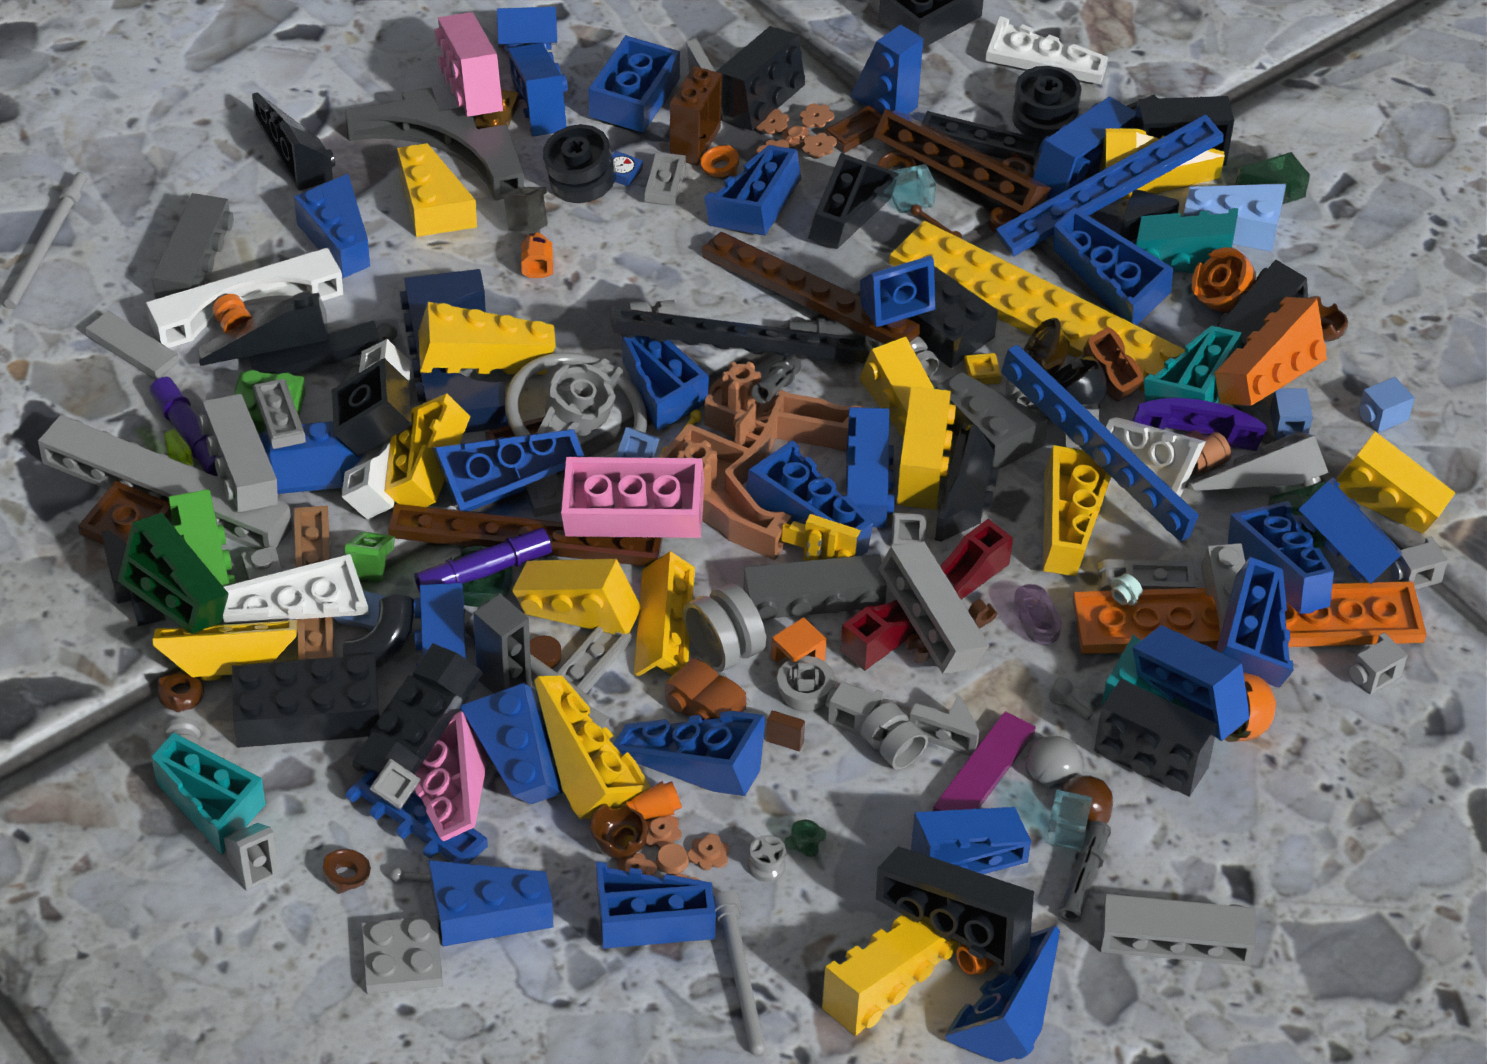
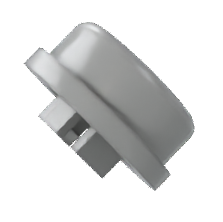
(805, 683)

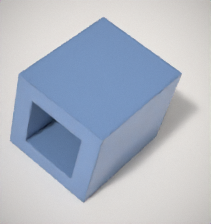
(1386, 404)
(1290, 412)

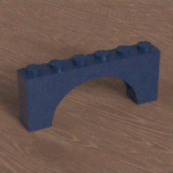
(478, 398)

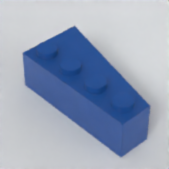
(1079, 145)

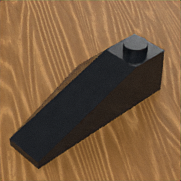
(283, 326)

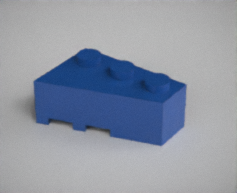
(541, 86)
(756, 194)
(665, 379)
(868, 463)
(1349, 532)
(441, 618)
(1195, 676)
(517, 741)
(973, 838)
(652, 909)

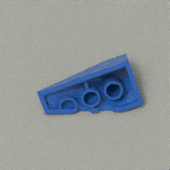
(1012, 1007)

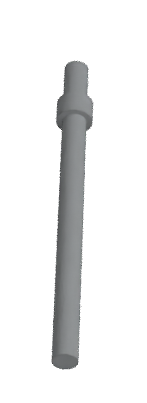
(68, 199)

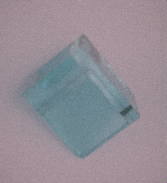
(913, 187)
(1068, 819)

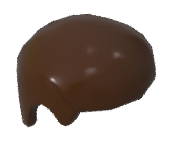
(1333, 321)
(1093, 787)
(618, 831)

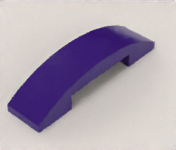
(1205, 417)

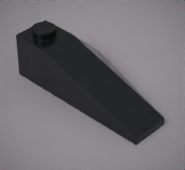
(296, 146)

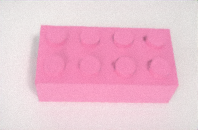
(469, 64)
(633, 497)

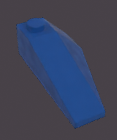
(709, 753)

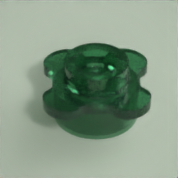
(809, 830)

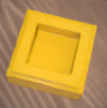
(983, 368)

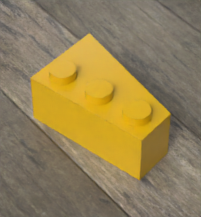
(578, 593)

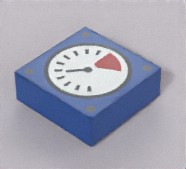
(626, 168)

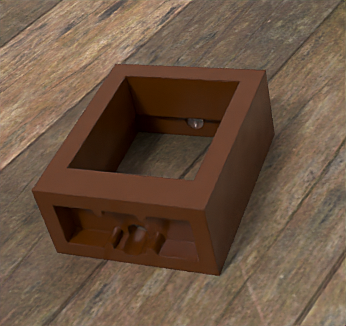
(695, 114)

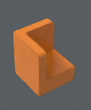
(798, 641)

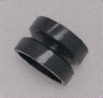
(1045, 100)
(579, 163)

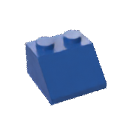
(526, 27)
(899, 291)

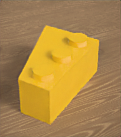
(434, 193)
(889, 378)
(924, 447)
(412, 467)
(1394, 485)

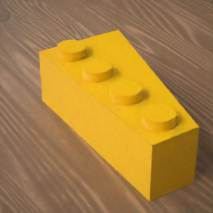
(882, 972)

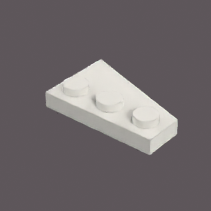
(1164, 452)

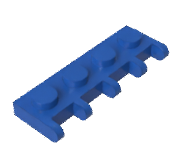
(414, 820)

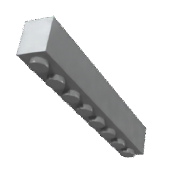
(106, 459)

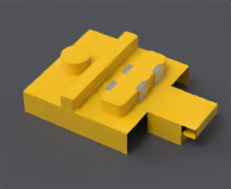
(821, 538)

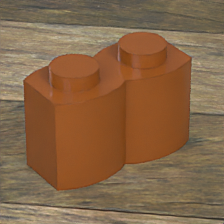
(1120, 369)
(703, 692)

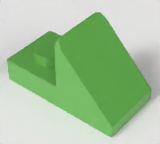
(369, 554)

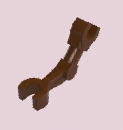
(979, 611)

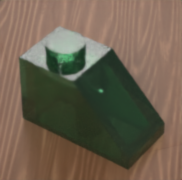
(1277, 170)

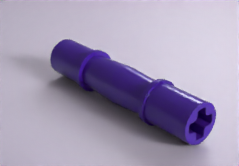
(178, 410)
(488, 560)

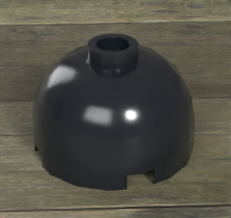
(1085, 382)

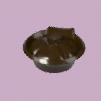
(1048, 345)

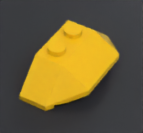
(217, 648)

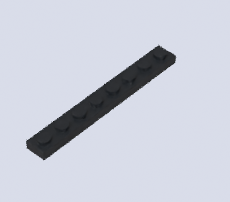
(740, 335)

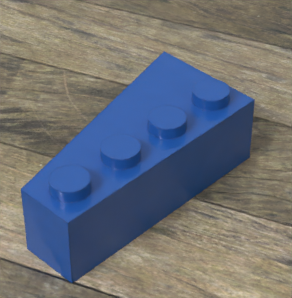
(1112, 266)
(497, 466)
(794, 486)
(1277, 538)

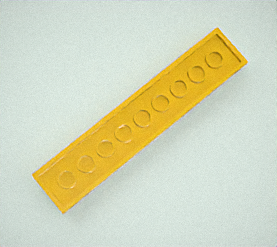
(1028, 299)

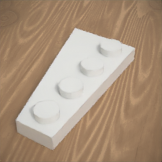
(1027, 50)
(304, 592)

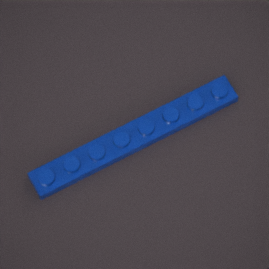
(1111, 183)
(1099, 443)

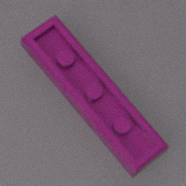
(987, 764)

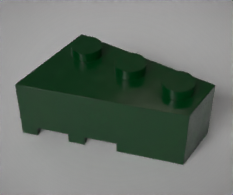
(171, 575)

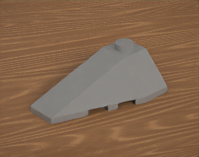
(1282, 462)

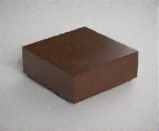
(785, 730)

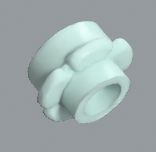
(1126, 590)

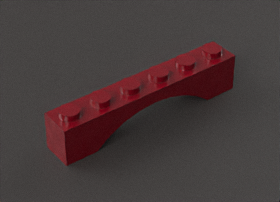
(884, 627)

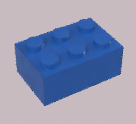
(634, 83)

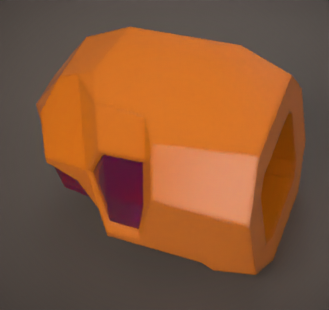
(536, 256)

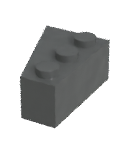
(1005, 423)

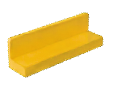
(661, 628)

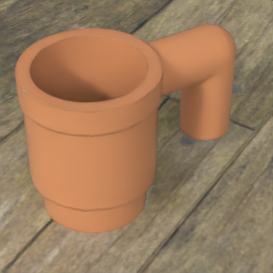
(1214, 453)

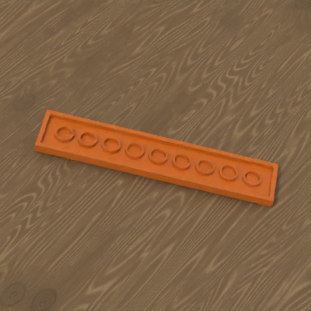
(1355, 617)

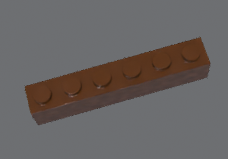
(960, 161)

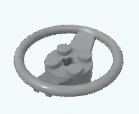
(576, 395)

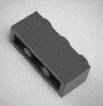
(502, 644)

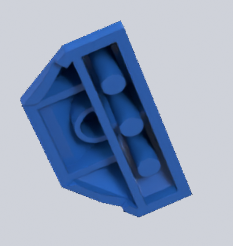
(312, 464)

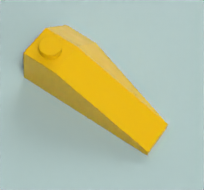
(1125, 142)
(586, 759)

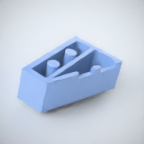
(1257, 211)

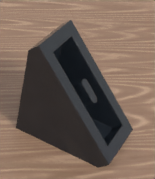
(1144, 204)

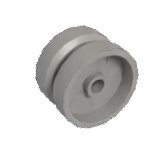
(724, 626)

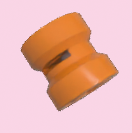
(230, 312)

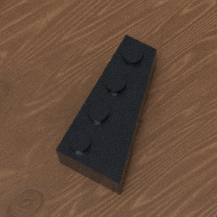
(960, 904)

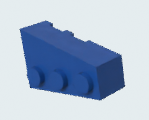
(892, 73)
(334, 222)
(1256, 623)
(488, 901)

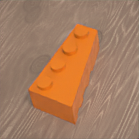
(1275, 354)

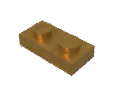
(510, 102)

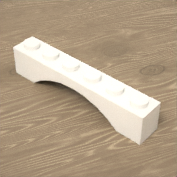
(184, 314)
(366, 480)

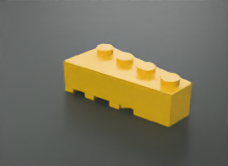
(480, 340)
(1071, 505)

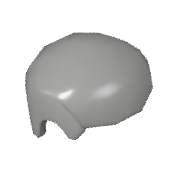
(1054, 760)

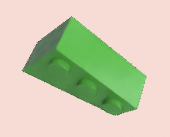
(196, 522)

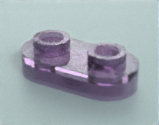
(1042, 619)

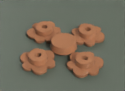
(799, 136)
(673, 857)

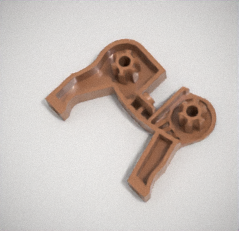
(755, 428)

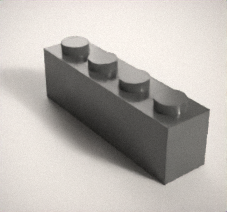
(193, 245)
(815, 586)

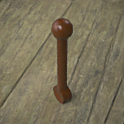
(916, 210)

